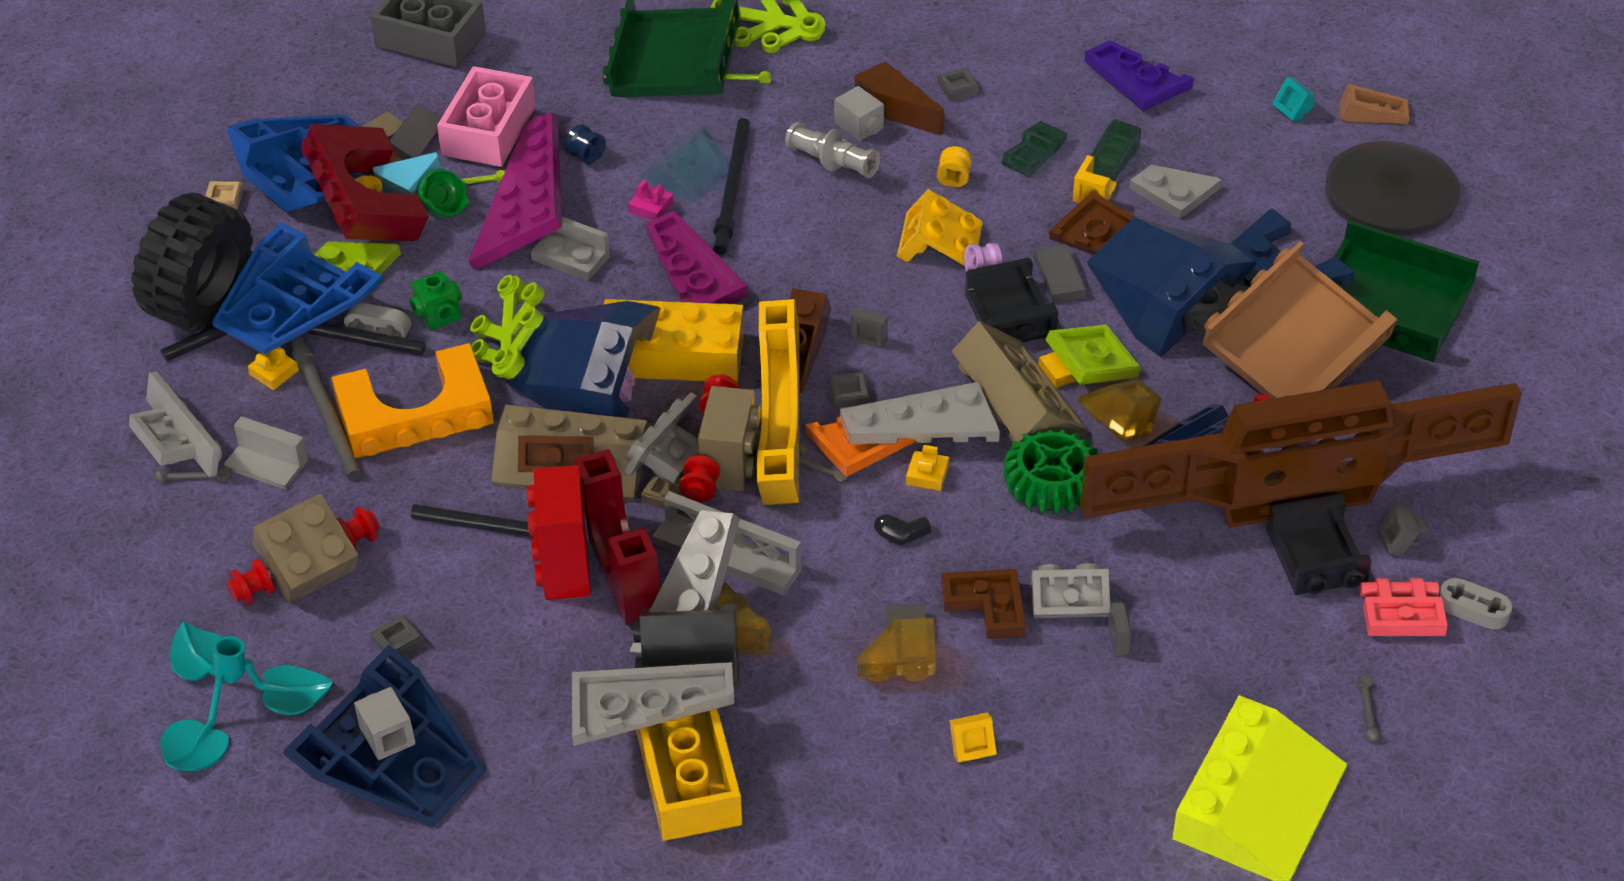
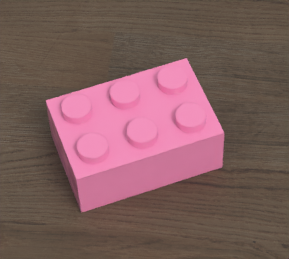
(486, 116)

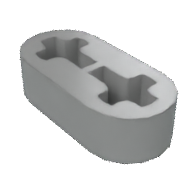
(378, 320)
(1475, 603)

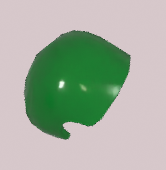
(443, 194)

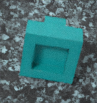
(1294, 99)

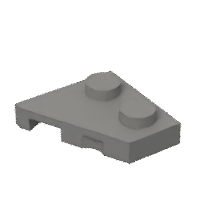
(1174, 189)

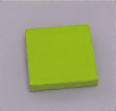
(1093, 354)

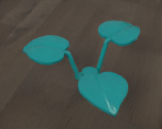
(195, 654)

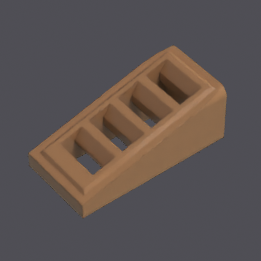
(1371, 106)

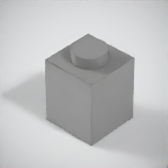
(859, 113)
(384, 723)

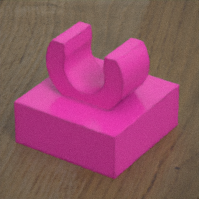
(650, 201)

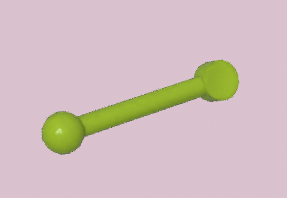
(763, 77)
(495, 177)

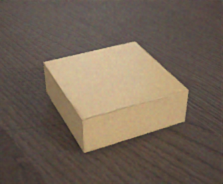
(225, 192)

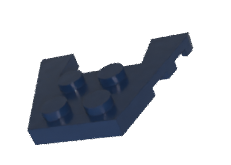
(1257, 245)

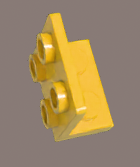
(940, 225)

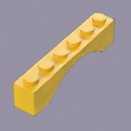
(780, 403)

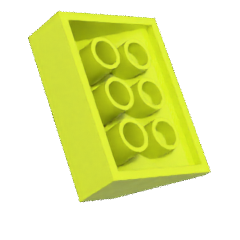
(1259, 792)

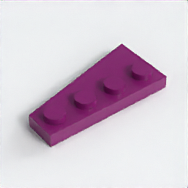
(691, 264)

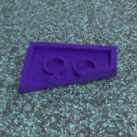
(1136, 79)

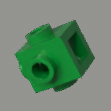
(436, 300)

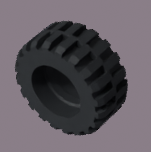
(190, 260)

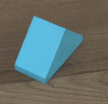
(406, 174)

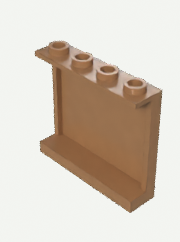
(1295, 330)

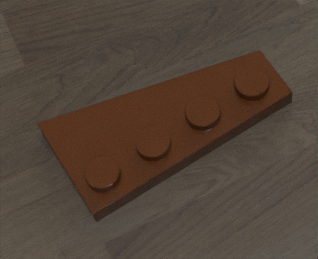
(1090, 224)

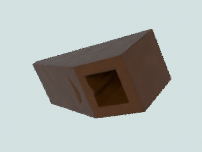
(901, 98)
(813, 317)

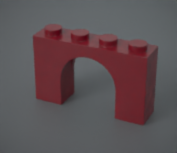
(358, 210)
(624, 556)

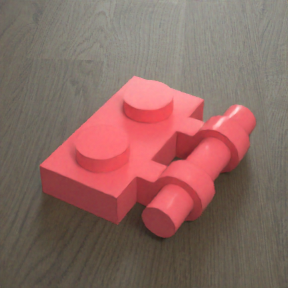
(1403, 608)

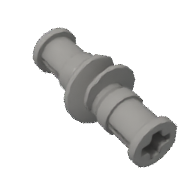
(832, 150)

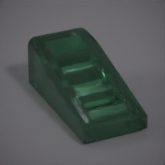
(1116, 148)

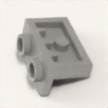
(573, 249)
(1070, 591)

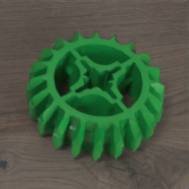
(1052, 480)

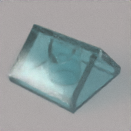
(689, 166)

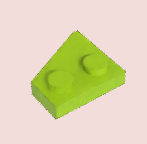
(372, 255)

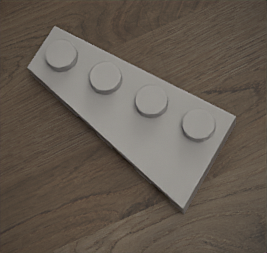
(933, 414)
(699, 567)
(636, 698)

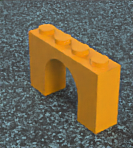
(379, 428)

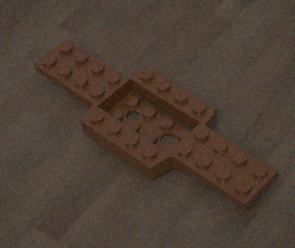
(1222, 475)

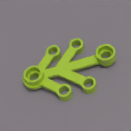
(774, 19)
(508, 360)

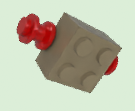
(724, 441)
(302, 551)

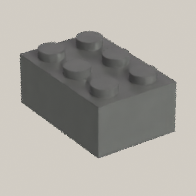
(429, 28)

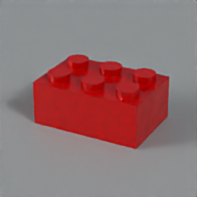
(559, 532)

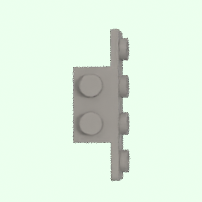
(172, 430)
(666, 444)

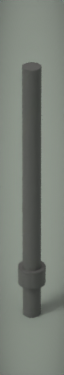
(306, 359)

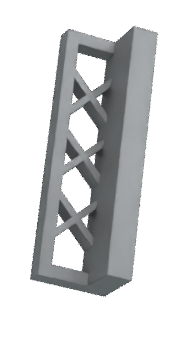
(751, 562)

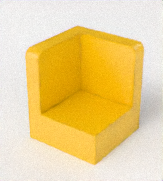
(1086, 182)

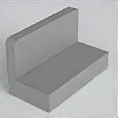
(267, 453)

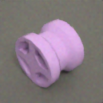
(980, 257)

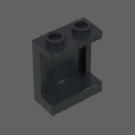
(1010, 300)
(1316, 545)
(688, 638)

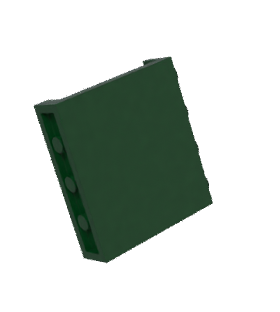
(672, 50)
(1411, 282)

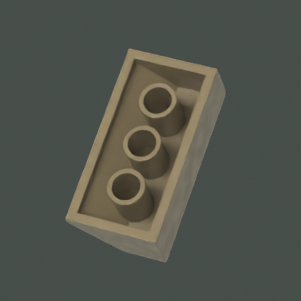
(1014, 384)
(608, 433)

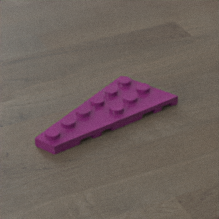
(527, 197)

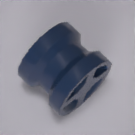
(585, 144)

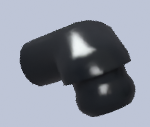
(900, 531)

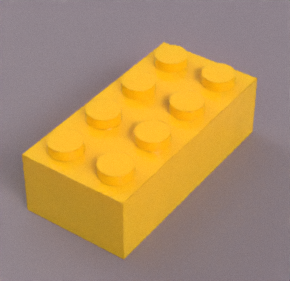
(690, 342)
(690, 775)

